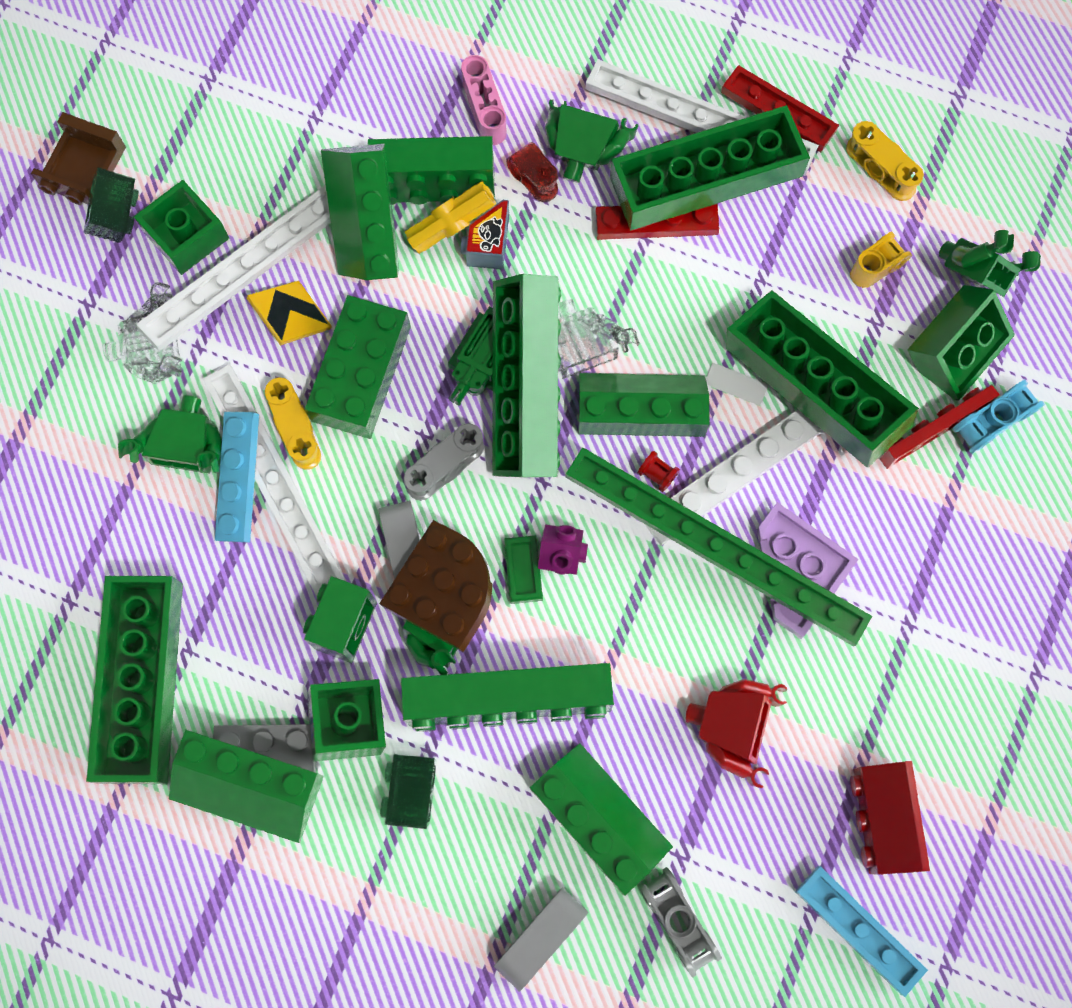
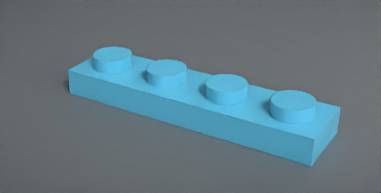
(237, 477)
(861, 931)

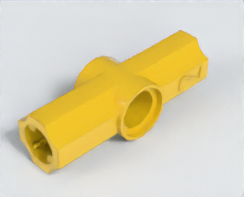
(450, 217)

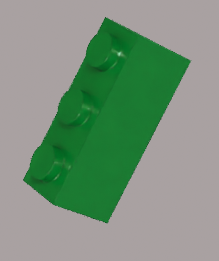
(962, 340)

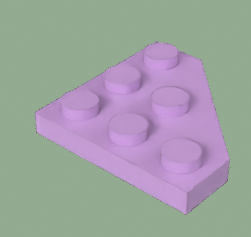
(806, 552)

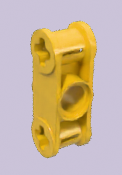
(884, 161)
(292, 423)

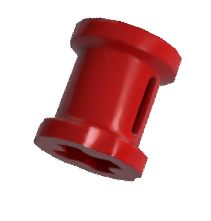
(658, 471)

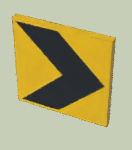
(289, 312)

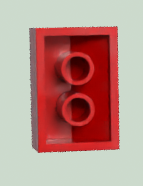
(890, 819)

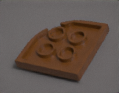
(442, 587)

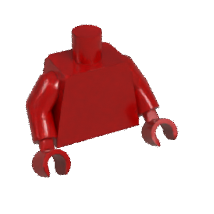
(736, 724)

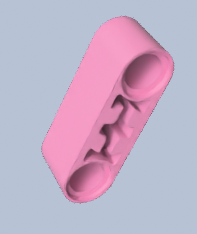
(477, 85)

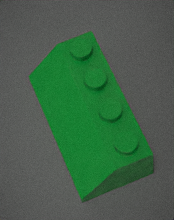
(361, 211)
(643, 404)
(243, 786)
(601, 819)

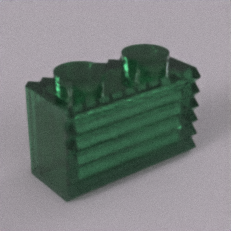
(110, 205)
(409, 791)

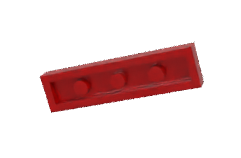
(762, 96)
(613, 224)
(948, 417)

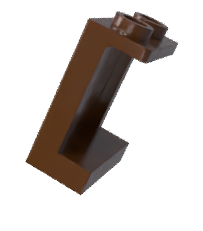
(76, 158)

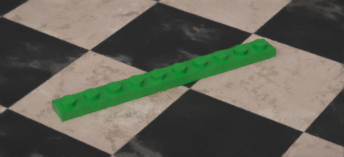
(719, 547)

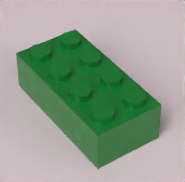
(437, 167)
(358, 367)

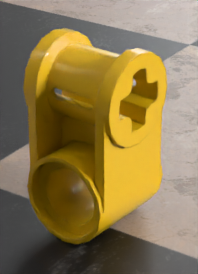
(882, 257)

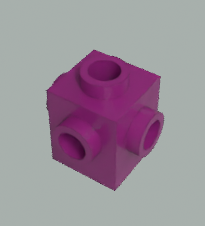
(562, 549)

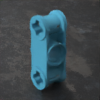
(983, 426)

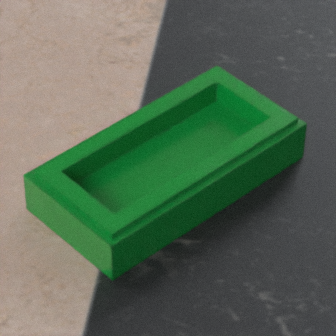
(523, 570)

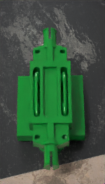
(474, 359)

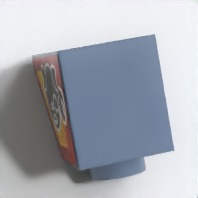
(487, 238)

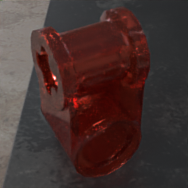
(534, 172)

